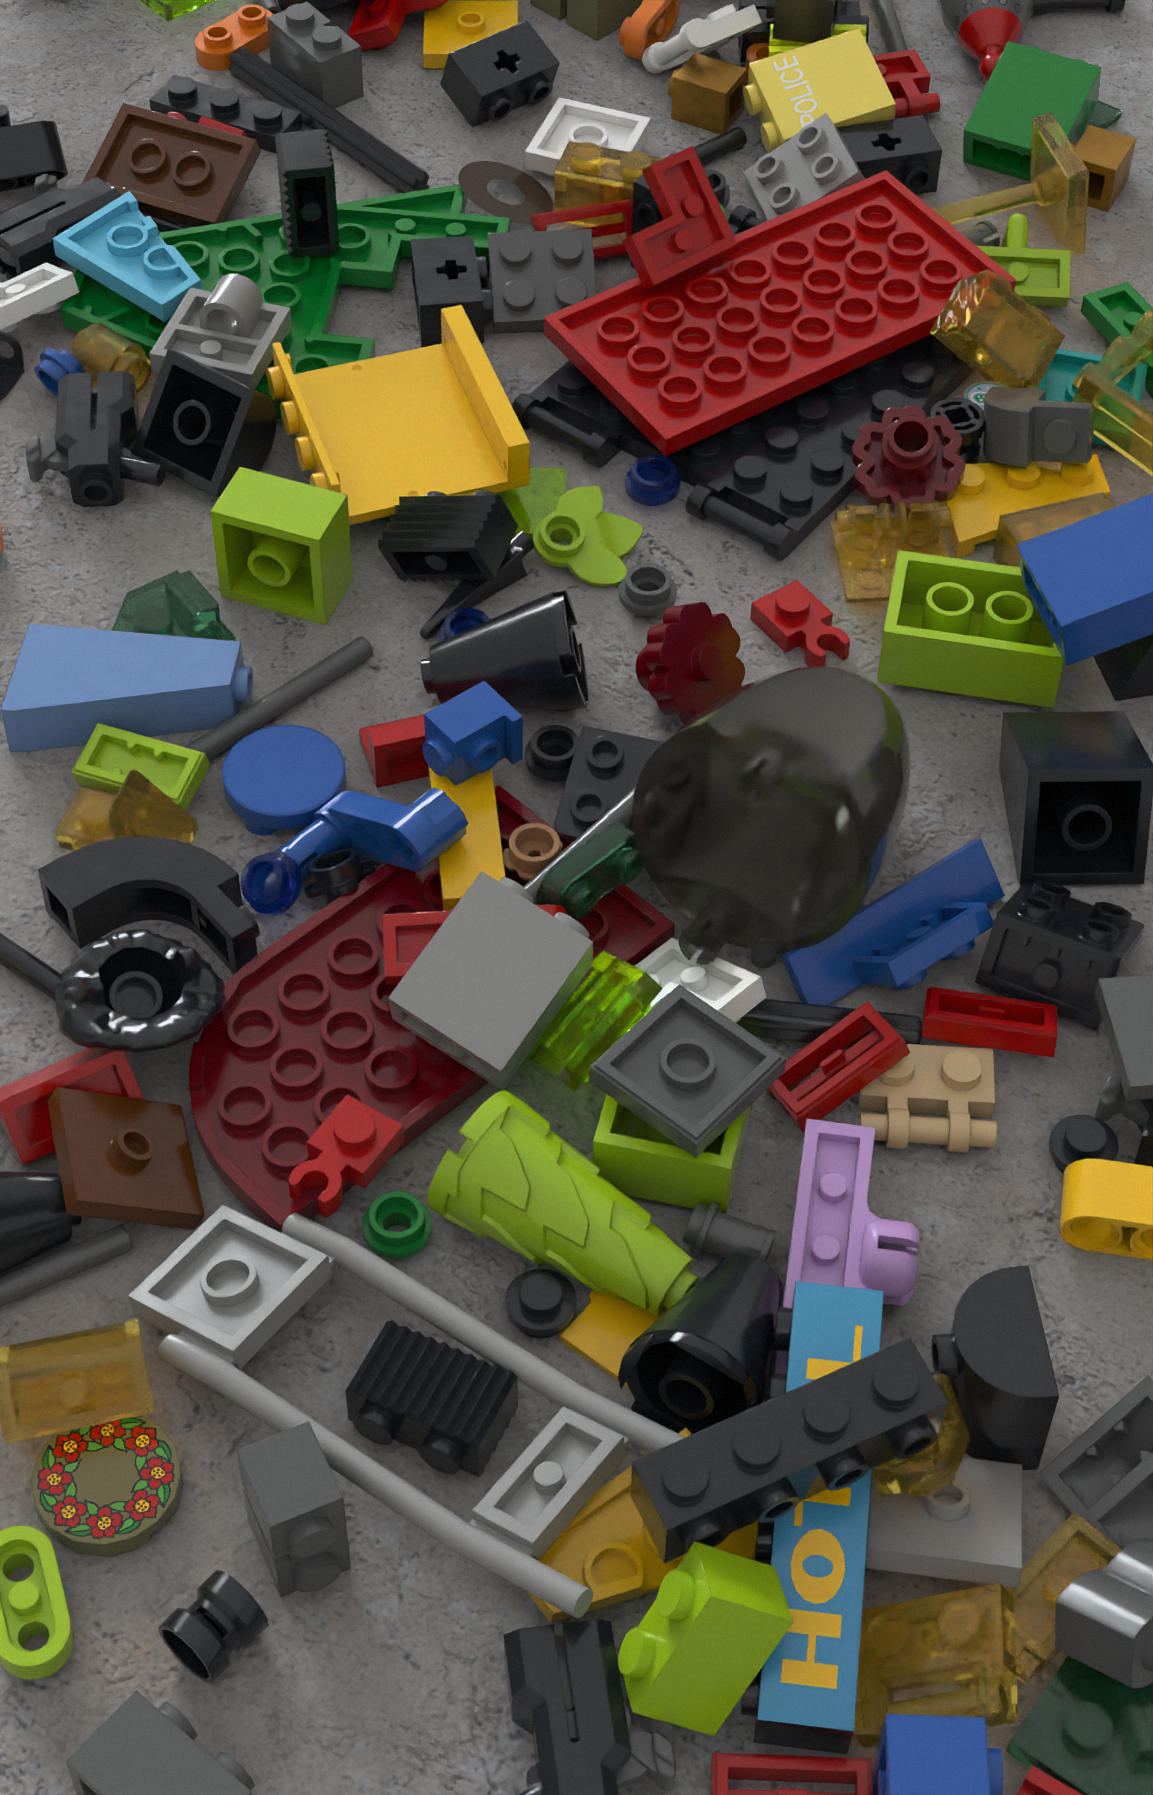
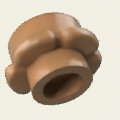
(531, 849)

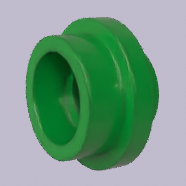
(392, 1210)

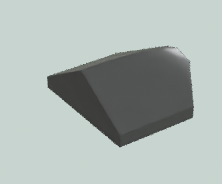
(1110, 1470)

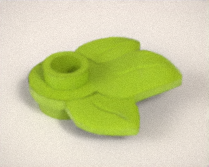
(594, 538)

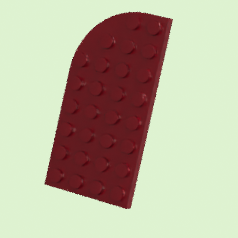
(318, 1025)

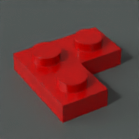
(380, 21)
(692, 222)

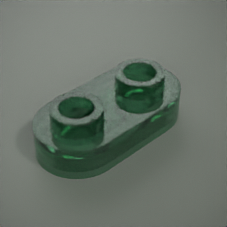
(592, 870)

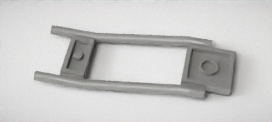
(244, 1281)

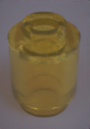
(105, 350)

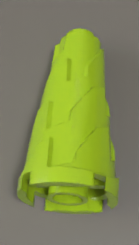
(554, 1208)

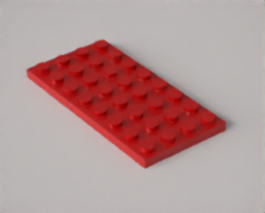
(771, 313)

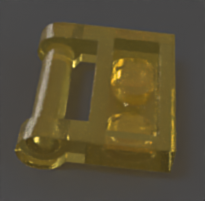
(937, 1643)

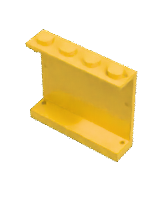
(404, 423)

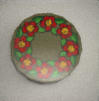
(107, 1485)

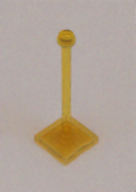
(1055, 187)

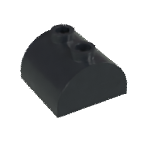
(204, 424)
(1000, 1368)

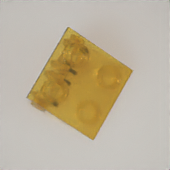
(870, 539)

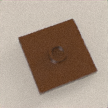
(124, 1159)

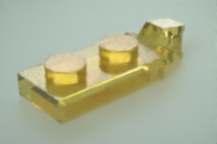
(1062, 1559)

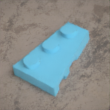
(128, 257)

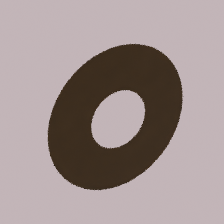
(474, 180)

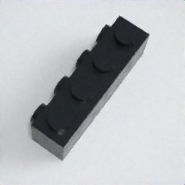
(788, 1450)

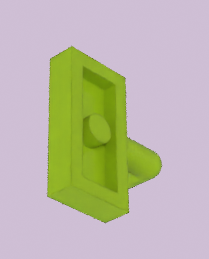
(1039, 273)

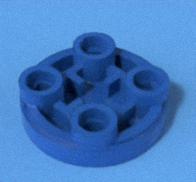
(282, 777)

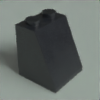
(1076, 797)

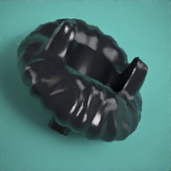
(137, 993)

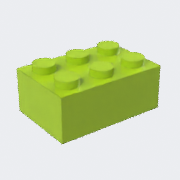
(967, 632)

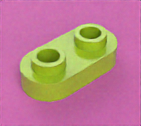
(32, 1605)

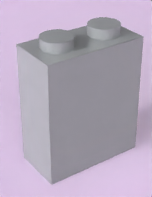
(492, 978)

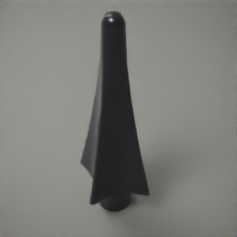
(470, 594)

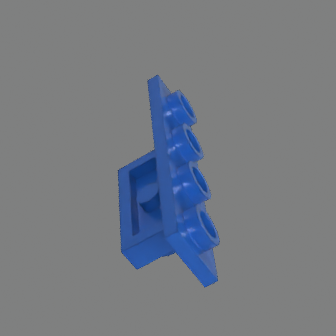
(903, 930)

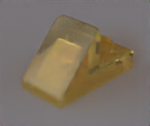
(135, 811)

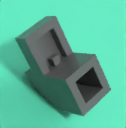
(1028, 428)

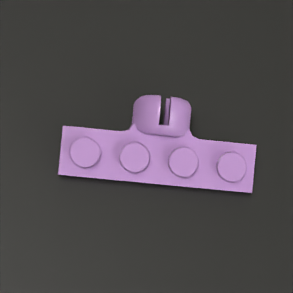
(834, 1231)

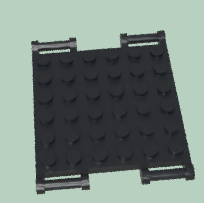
(774, 470)

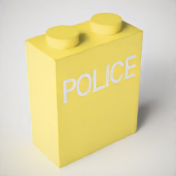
(817, 79)

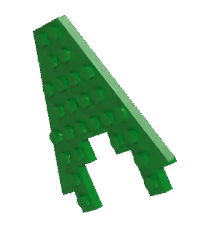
(371, 244)

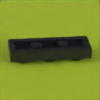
(256, 117)

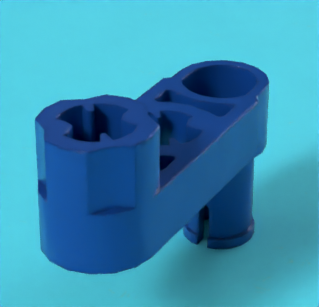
(381, 830)

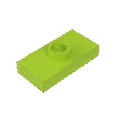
(115, 752)

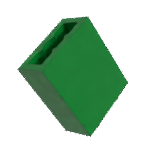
(1022, 87)

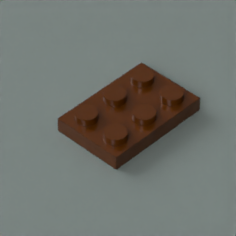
(175, 165)

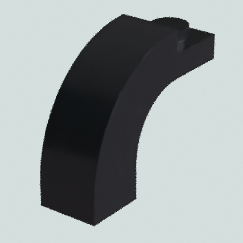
(150, 880)

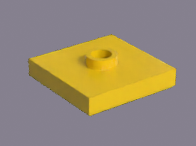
(461, 24)

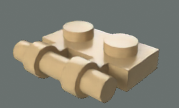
(934, 1082)

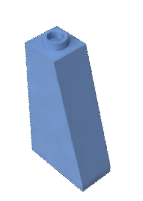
(119, 679)

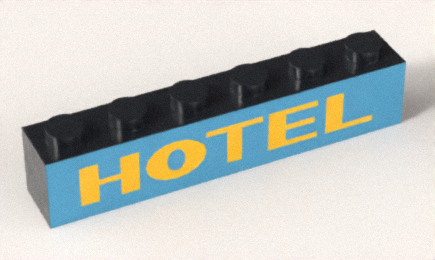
(819, 1547)

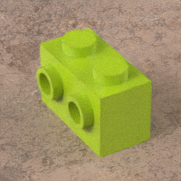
(703, 1638)

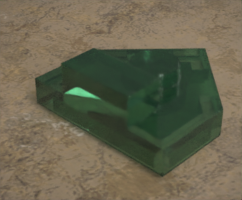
(172, 607)
(1090, 1733)

